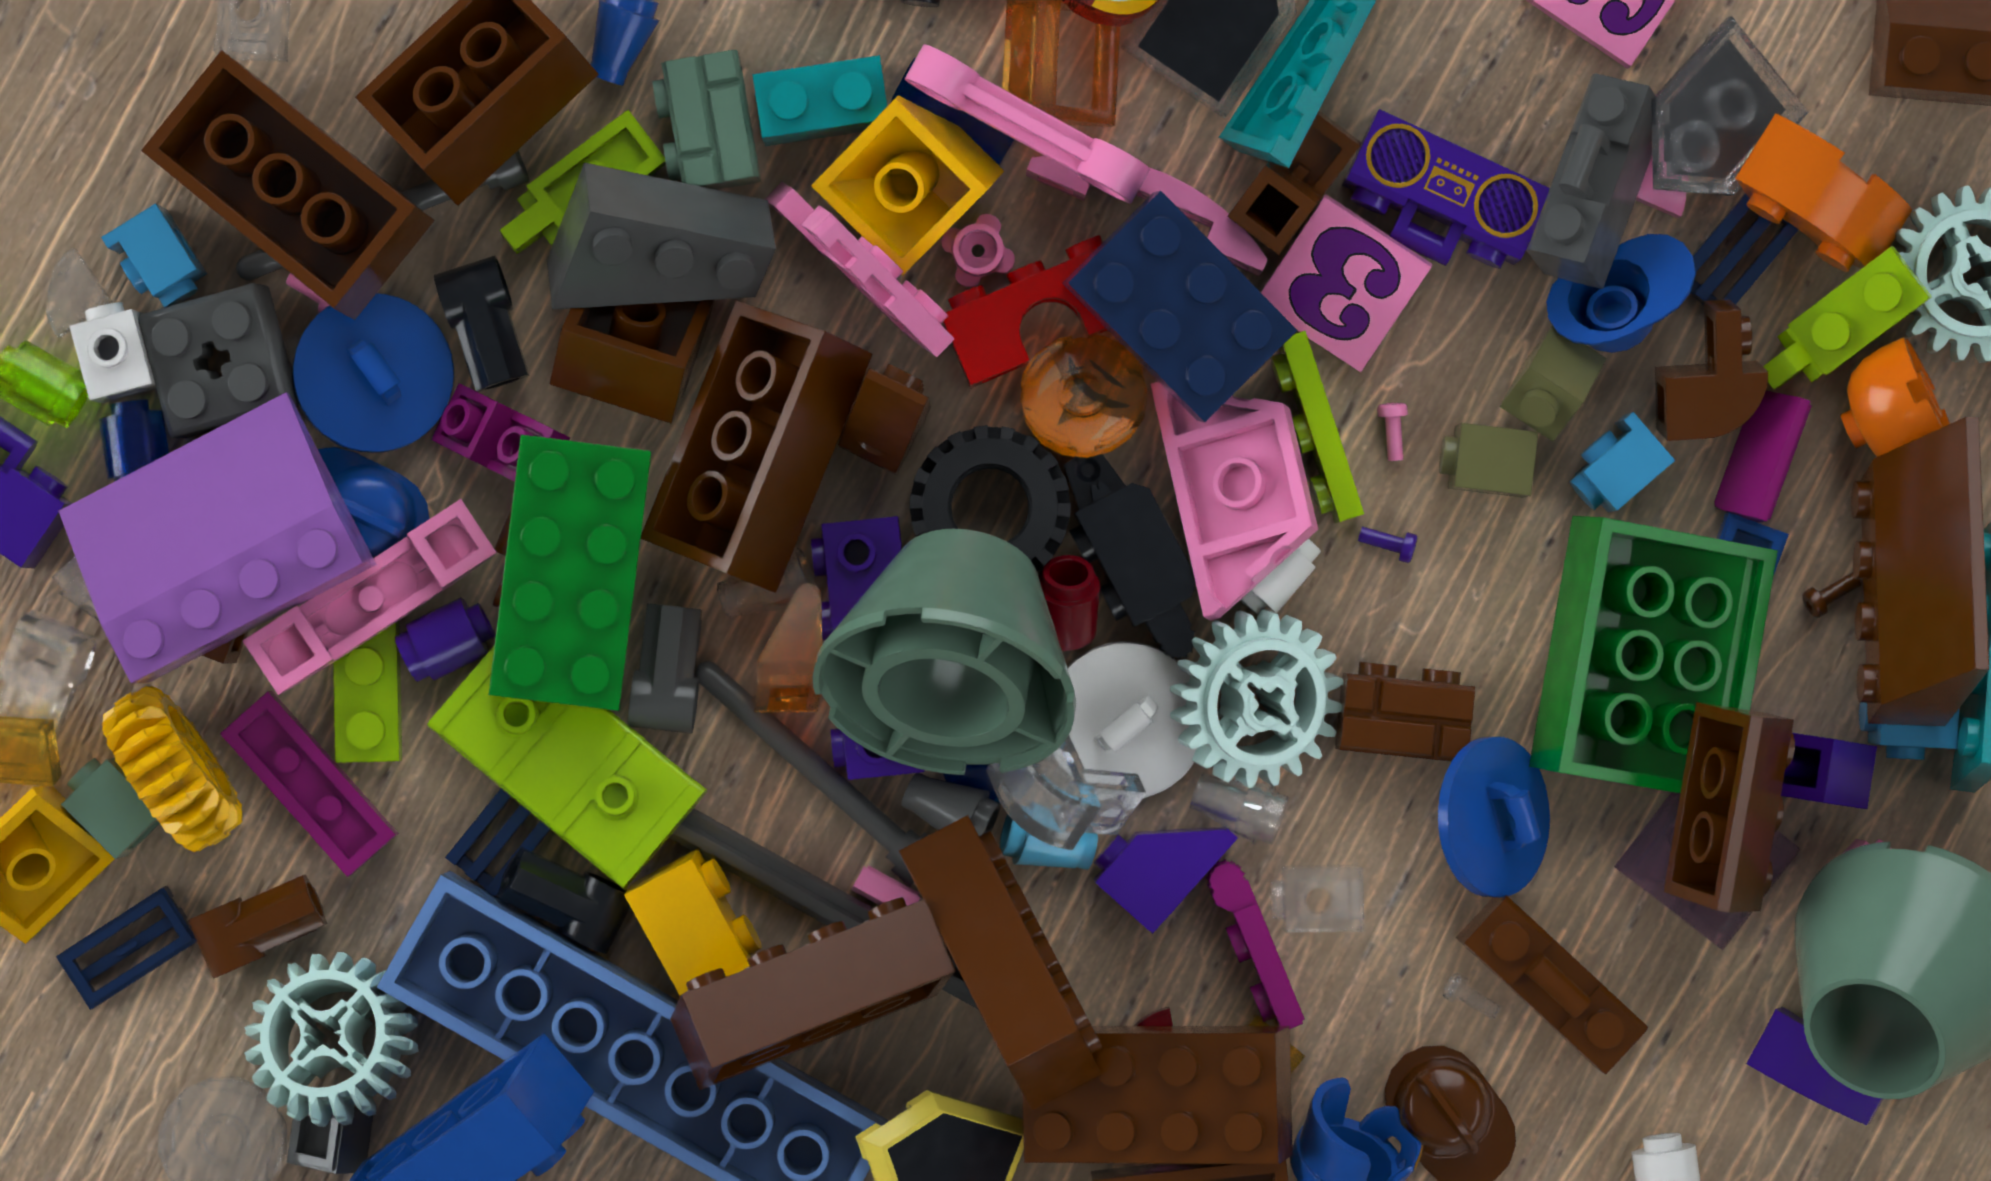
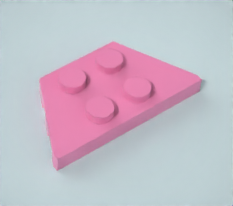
(1236, 493)

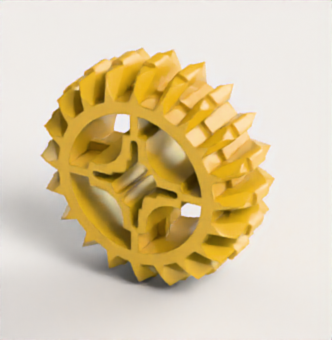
(172, 768)

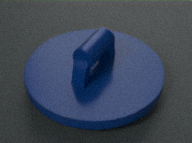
(374, 377)
(1493, 817)

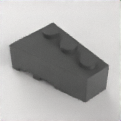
(656, 242)

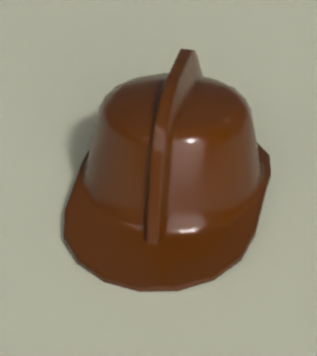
(1452, 1114)

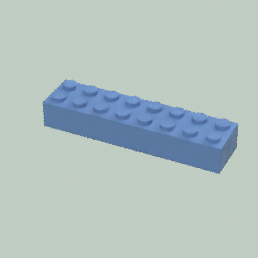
(514, 978)

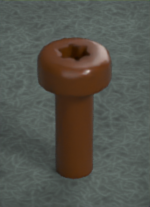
(1817, 602)

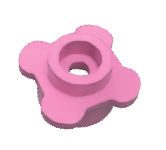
(984, 233)

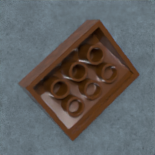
(1922, 578)

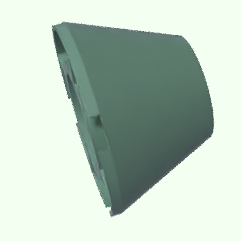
(950, 659)
(1896, 968)

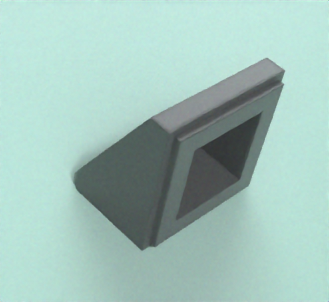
(332, 1147)

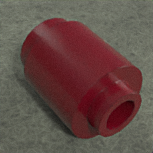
(1072, 599)

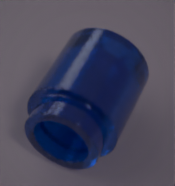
(132, 437)

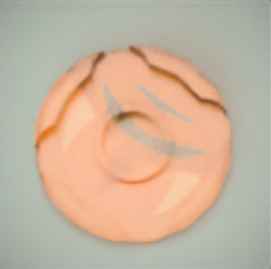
(1083, 395)

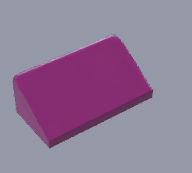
(1762, 457)

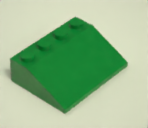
(1641, 637)

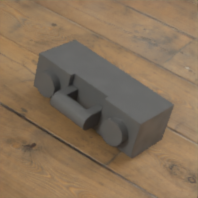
(1595, 182)

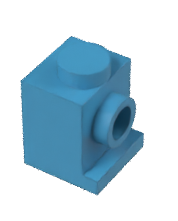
(157, 256)
(1620, 465)

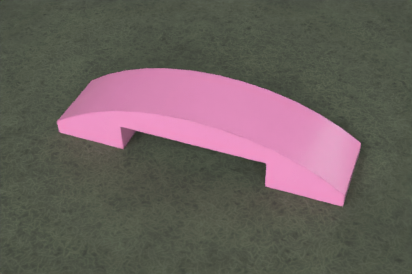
(1224, 233)
(372, 601)

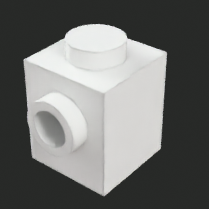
(112, 353)

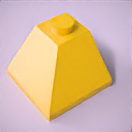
(907, 180)

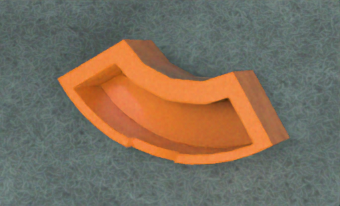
(1806, 184)

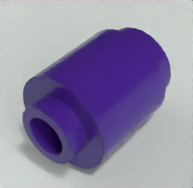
(445, 640)

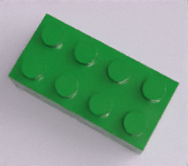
(569, 572)

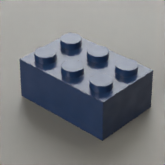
(1179, 306)

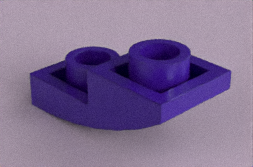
(1786, 1058)

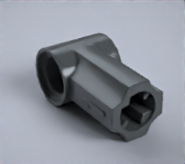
(666, 684)

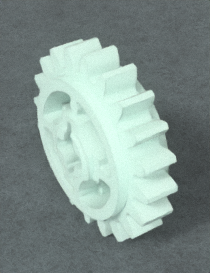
(1959, 256)
(1275, 682)

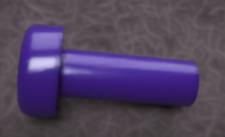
(1403, 546)

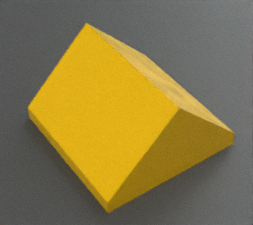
(43, 861)

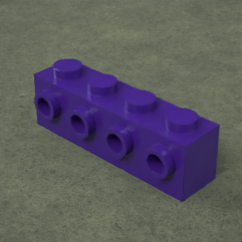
(852, 559)

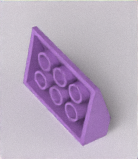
(213, 540)

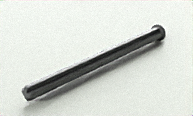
(783, 880)

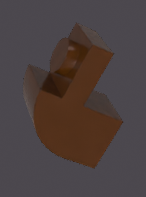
(1285, 196)
(1716, 395)

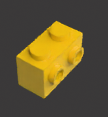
(691, 920)

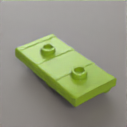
(573, 771)

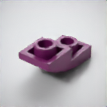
(487, 431)

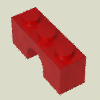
(989, 324)

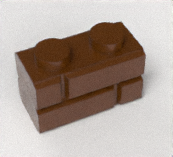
(1404, 715)

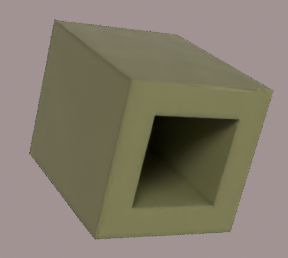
(1553, 383)
(1489, 459)

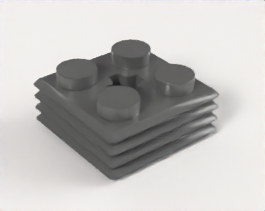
(182, 341)

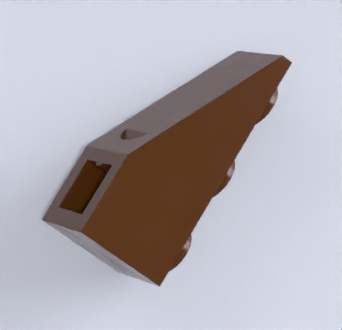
(886, 418)

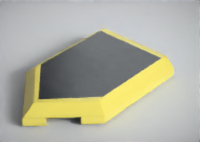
(944, 1142)

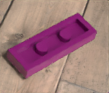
(309, 783)

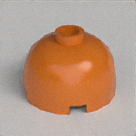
(1891, 400)

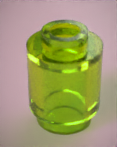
(41, 384)

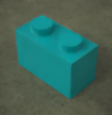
(819, 100)

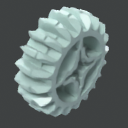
(313, 1057)

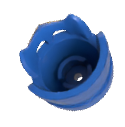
(1351, 1150)

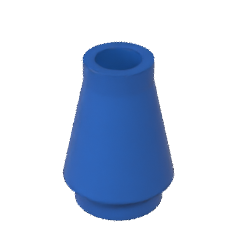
(620, 36)

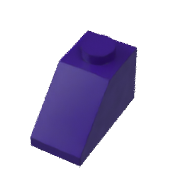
(1830, 771)
(1159, 869)

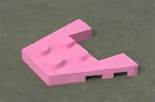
(867, 269)

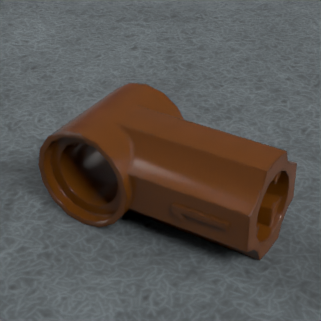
(245, 929)

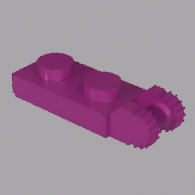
(1253, 941)

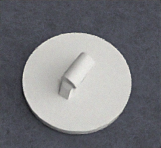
(1126, 711)

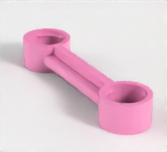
(966, 90)

